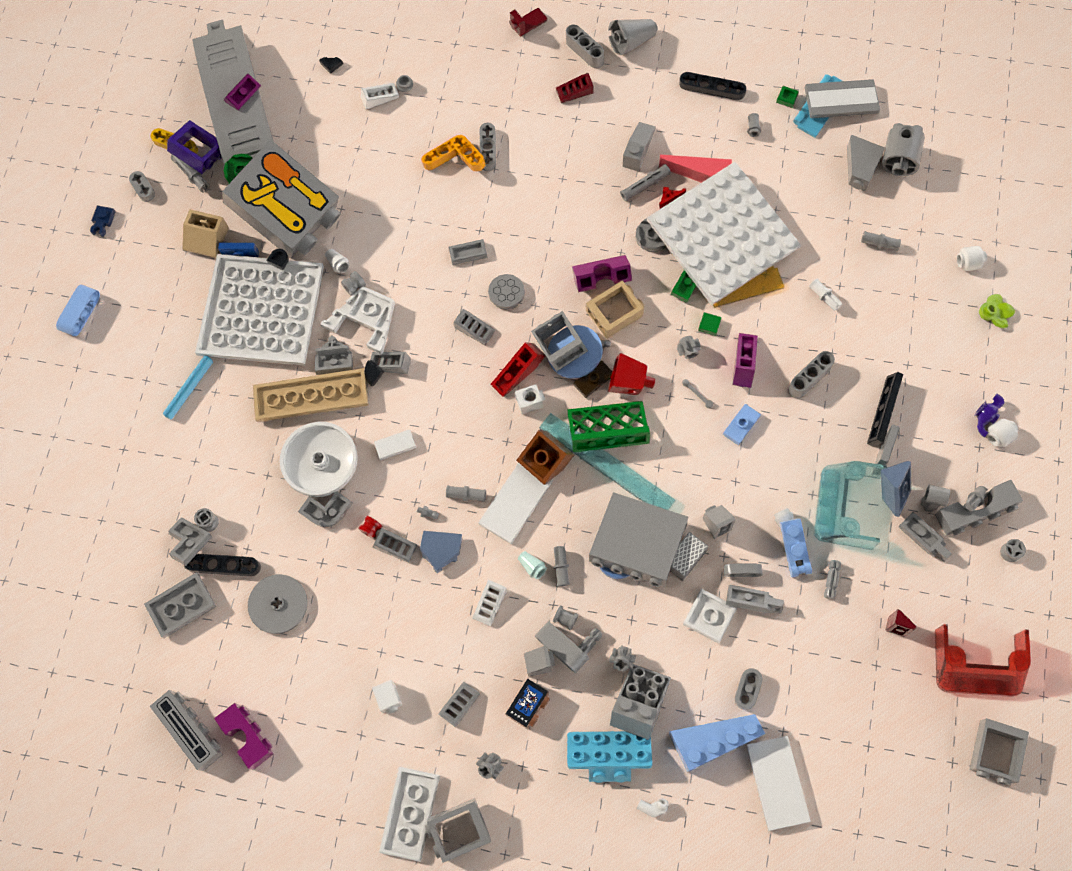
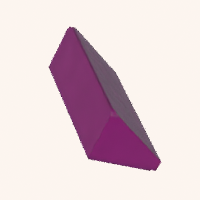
(242, 92)

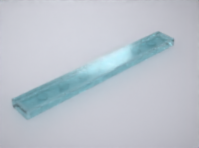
(610, 466)

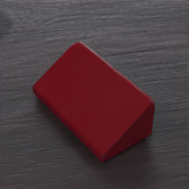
(899, 624)

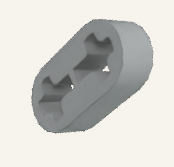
(140, 187)
(743, 570)

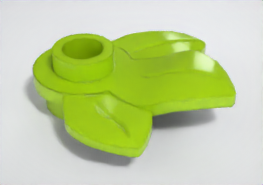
(996, 311)

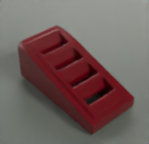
(574, 83)

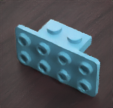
(608, 754)

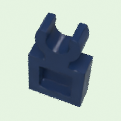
(102, 217)

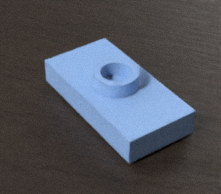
(741, 424)

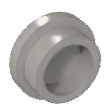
(404, 83)

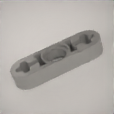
(491, 140)

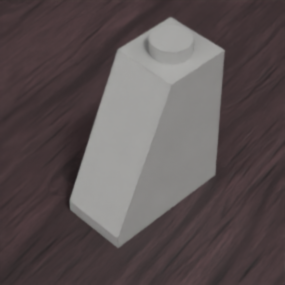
(862, 161)

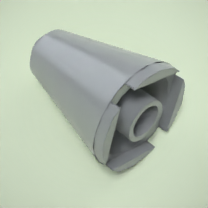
(630, 33)

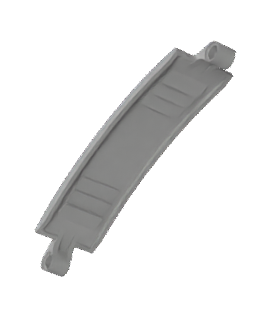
(222, 64)

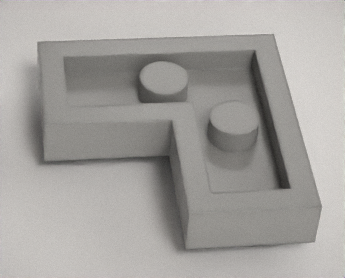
(191, 540)

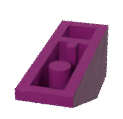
(745, 360)

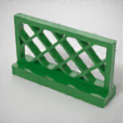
(609, 437)

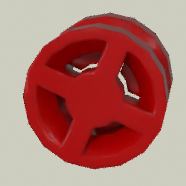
(370, 527)

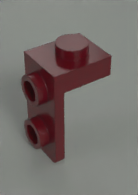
(527, 22)

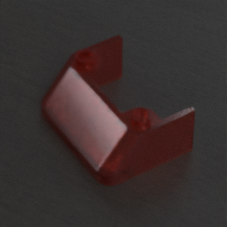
(957, 676)

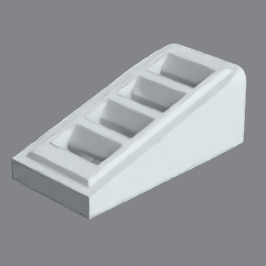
(370, 101)
(499, 598)

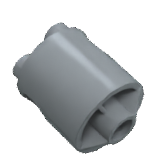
(903, 149)

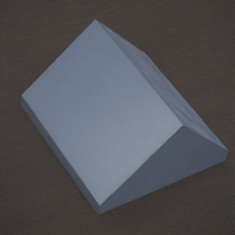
(896, 486)

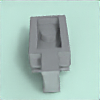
(925, 536)
(753, 600)

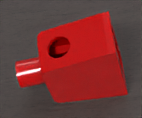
(629, 376)

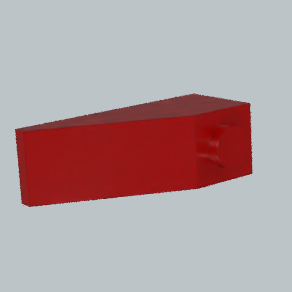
(518, 368)

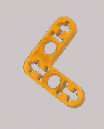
(431, 161)

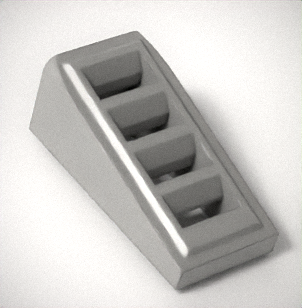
(458, 324)
(401, 364)
(391, 536)
(460, 714)

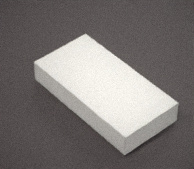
(395, 444)

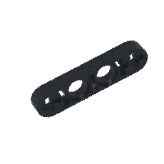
(713, 82)
(222, 561)

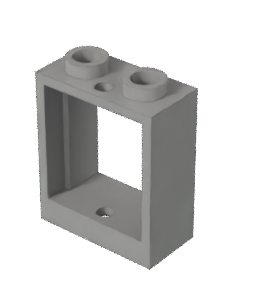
(567, 353)
(1020, 737)
(478, 820)

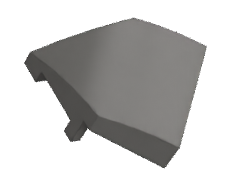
(333, 357)

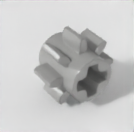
(688, 347)
(622, 658)
(489, 765)

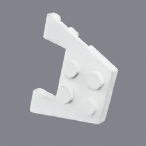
(369, 310)

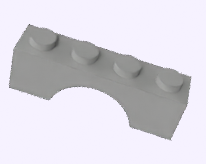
(1000, 499)

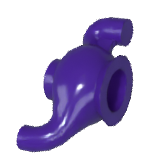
(988, 413)

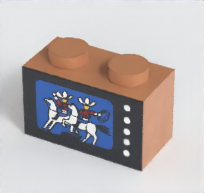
(527, 704)

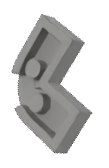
(326, 515)

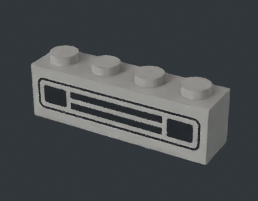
(186, 730)

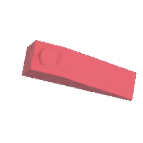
(694, 167)

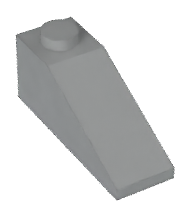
(638, 146)

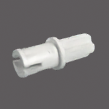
(825, 294)

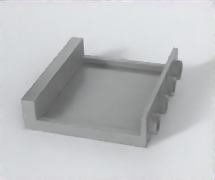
(638, 539)

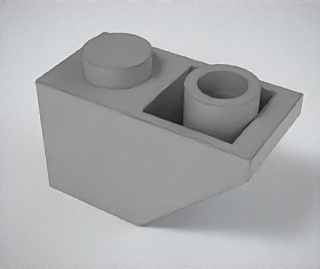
(539, 661)

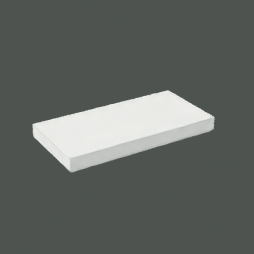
(513, 504)
(778, 783)
(408, 814)

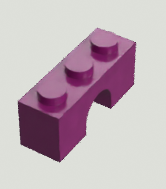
(590, 273)
(256, 748)

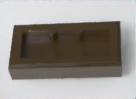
(594, 380)

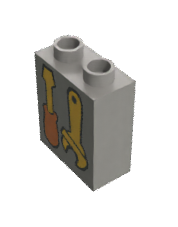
(282, 200)

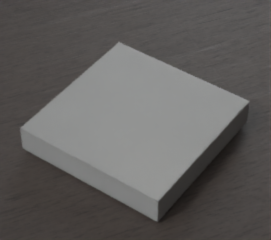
(887, 447)

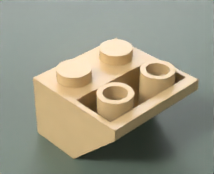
(203, 233)

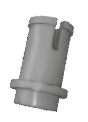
(754, 129)

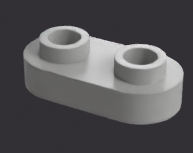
(748, 689)

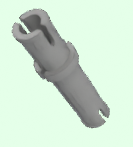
(193, 175)
(651, 179)

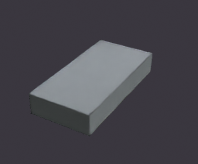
(467, 252)

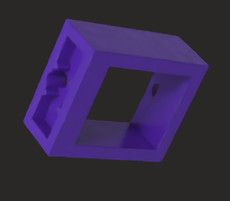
(183, 135)

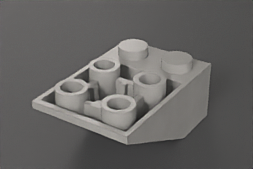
(640, 701)

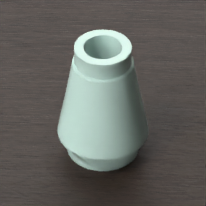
(533, 566)

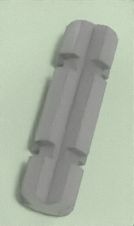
(832, 579)
(590, 641)

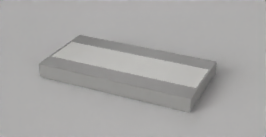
(842, 98)

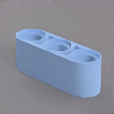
(78, 310)

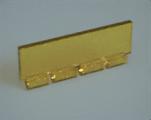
(763, 283)

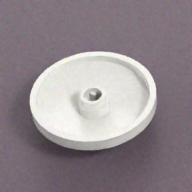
(318, 459)

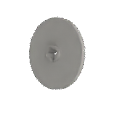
(288, 614)

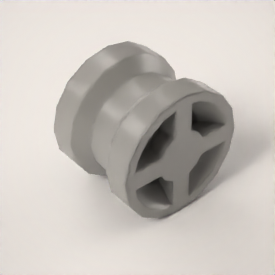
(1016, 547)

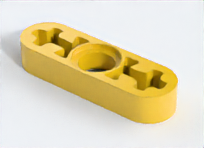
(166, 135)

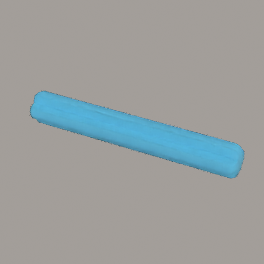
(187, 387)

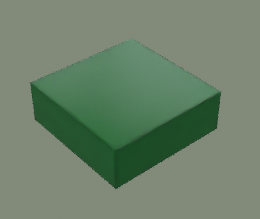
(787, 96)
(709, 323)

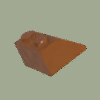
(545, 456)

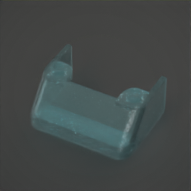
(830, 518)

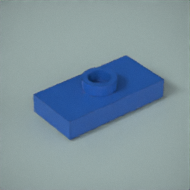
(239, 249)

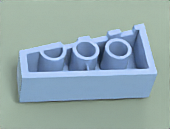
(709, 741)

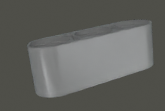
(584, 46)
(814, 367)
(562, 647)

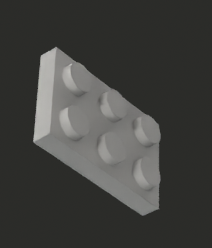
(180, 605)

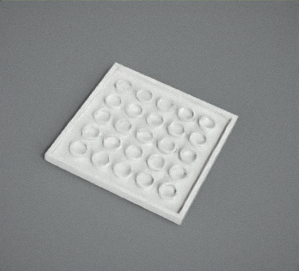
(723, 233)
(260, 310)

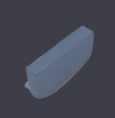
(440, 548)

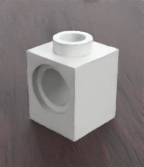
(527, 406)
(387, 697)

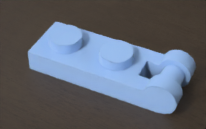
(795, 547)

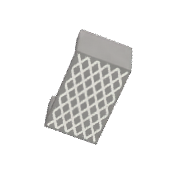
(688, 555)

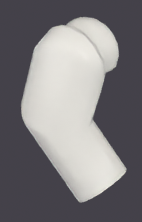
(655, 809)

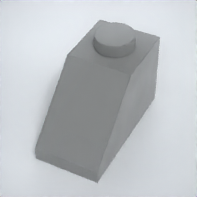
(718, 520)

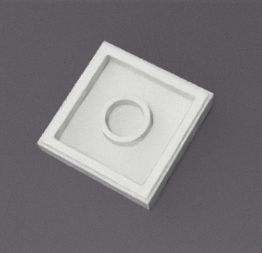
(709, 616)

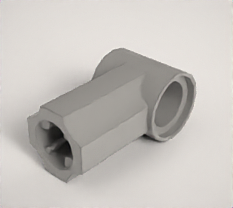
(935, 497)

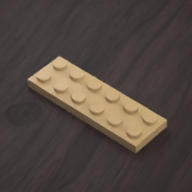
(310, 395)

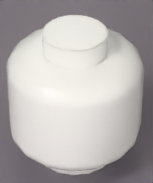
(971, 258)
(1002, 433)

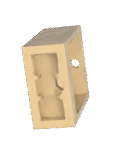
(601, 321)

